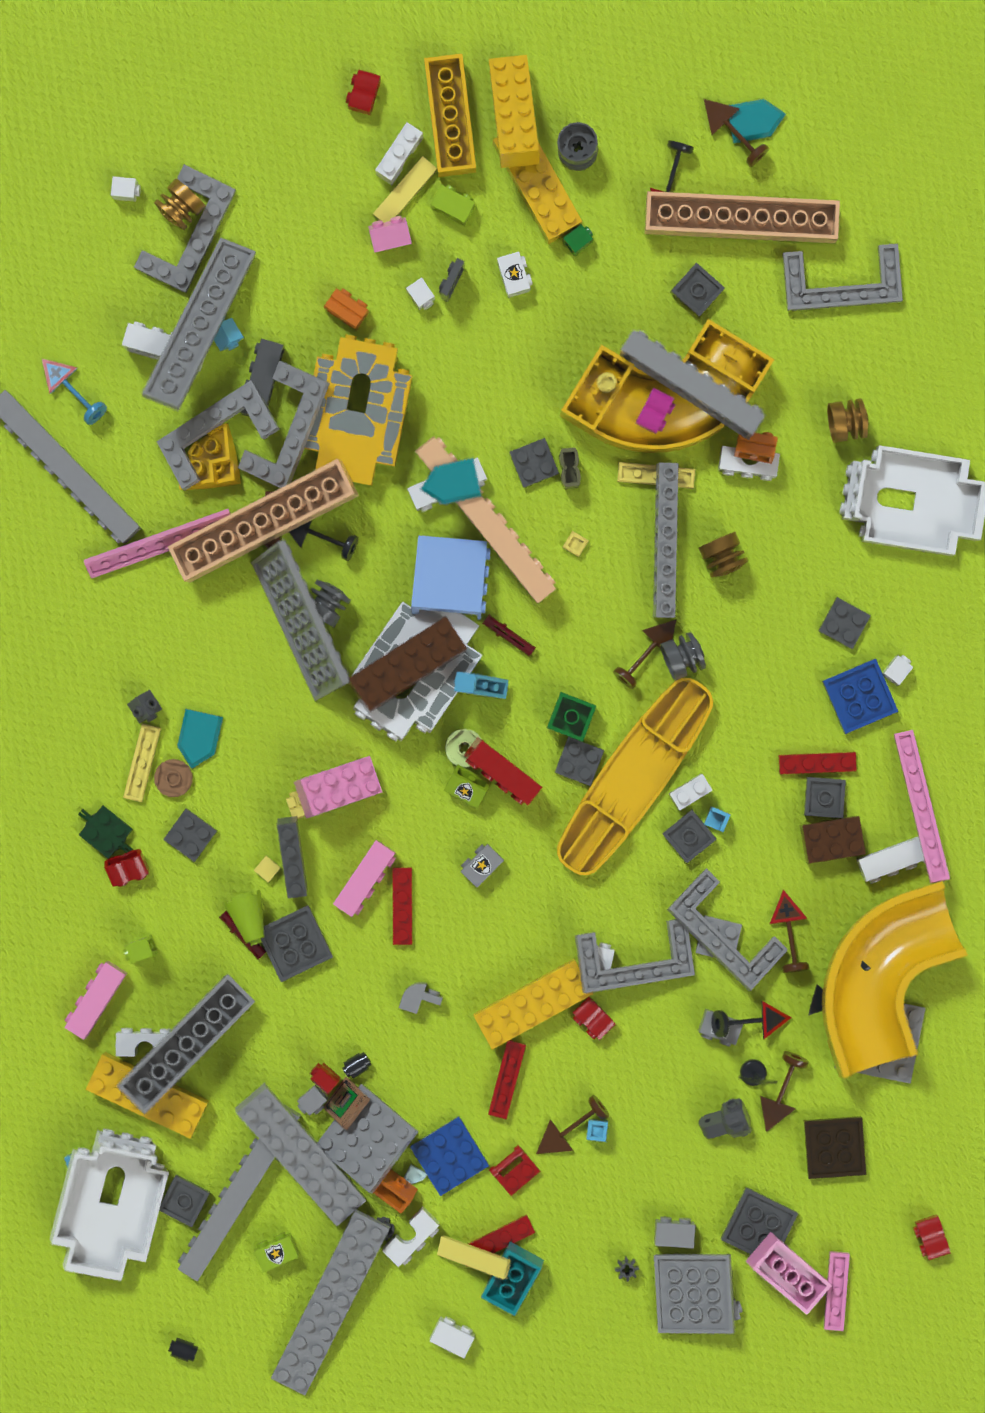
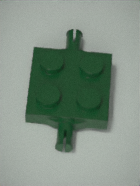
(105, 831)

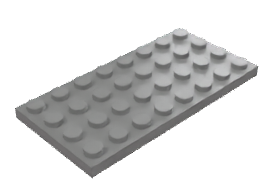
(300, 620)

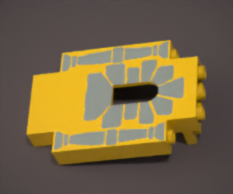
(354, 436)

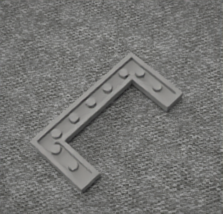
(219, 201)
(885, 292)
(313, 392)
(243, 398)
(745, 972)
(597, 980)

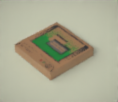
(346, 1103)

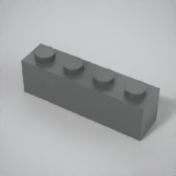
(264, 367)
(292, 857)

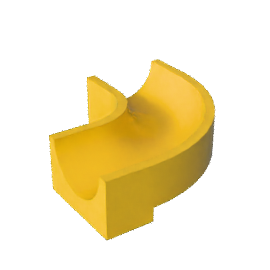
(614, 413)
(866, 1008)

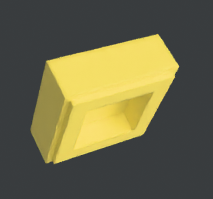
(575, 544)
(267, 868)

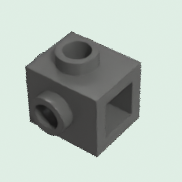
(145, 707)

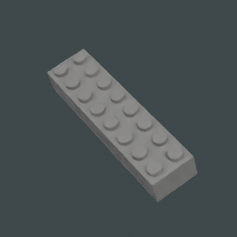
(691, 384)
(185, 1044)
(300, 1154)

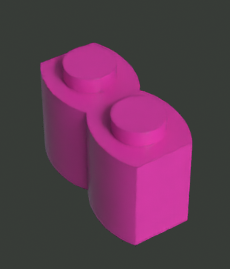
(655, 410)

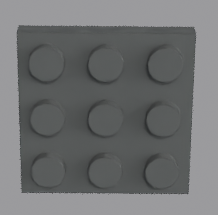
(295, 943)
(755, 1219)

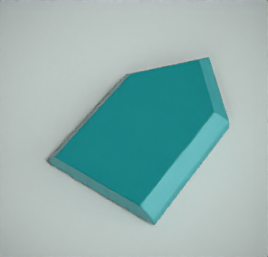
(755, 120)
(453, 482)
(199, 736)

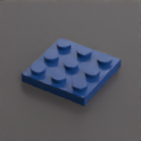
(860, 696)
(449, 1156)

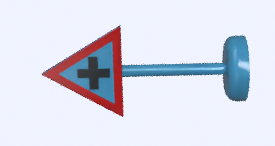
(57, 374)

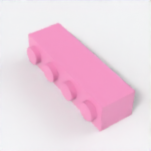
(364, 877)
(95, 1000)

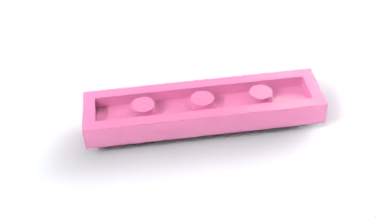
(836, 1295)

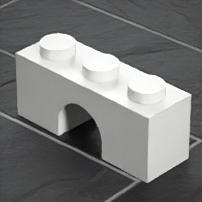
(402, 147)
(729, 465)
(128, 1040)
(400, 1250)

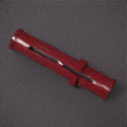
(490, 622)
(257, 950)

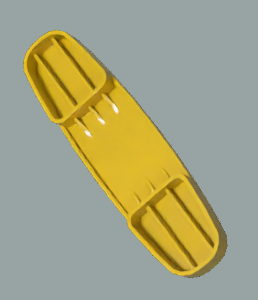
(634, 776)

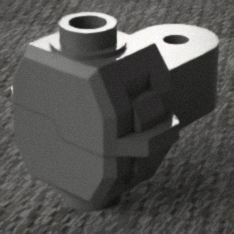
(730, 1120)

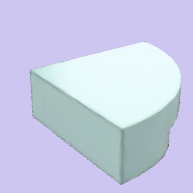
(414, 1174)

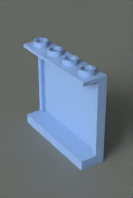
(450, 575)

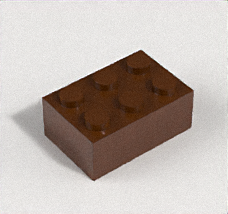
(832, 839)

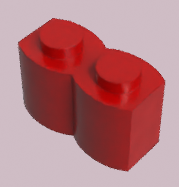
(363, 92)
(126, 868)
(593, 1018)
(324, 1077)
(932, 1237)

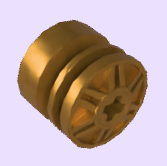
(179, 204)
(851, 420)
(723, 555)

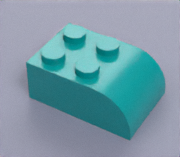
(522, 1272)

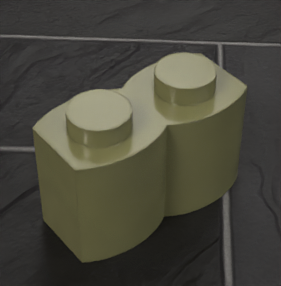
(570, 473)

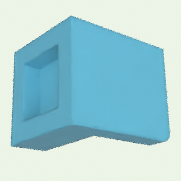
(717, 819)
(597, 1130)

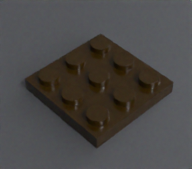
(835, 1147)

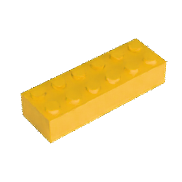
(514, 111)
(450, 115)
(544, 197)
(531, 1004)
(175, 1110)

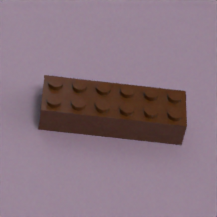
(407, 665)

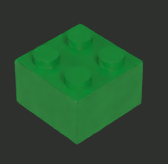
(571, 716)

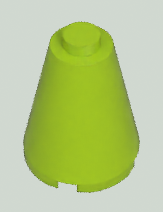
(247, 916)

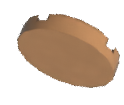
(173, 778)

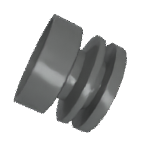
(575, 136)
(328, 600)
(682, 656)

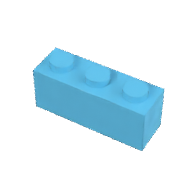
(481, 685)

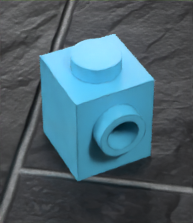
(228, 335)

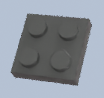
(454, 273)
(697, 289)
(534, 462)
(844, 623)
(579, 761)
(824, 797)
(190, 835)
(689, 836)
(184, 1200)

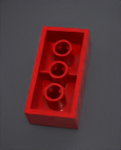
(503, 771)

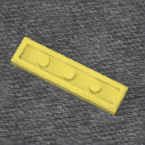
(405, 190)
(647, 475)
(142, 762)
(474, 1257)

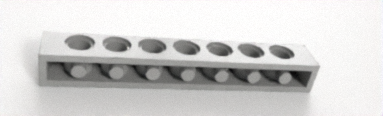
(665, 540)

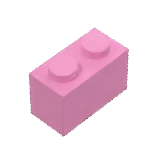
(389, 234)

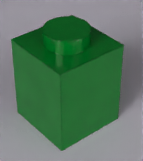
(578, 239)

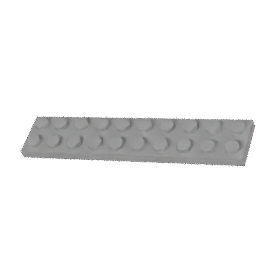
(199, 324)
(330, 1302)

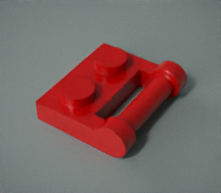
(519, 1174)

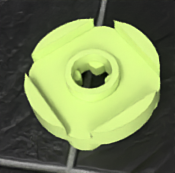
(453, 745)

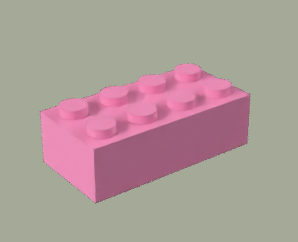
(337, 787)
(788, 1273)

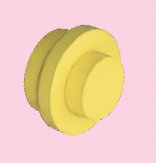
(606, 382)

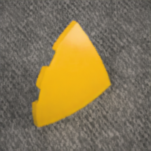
(215, 459)

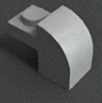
(415, 993)

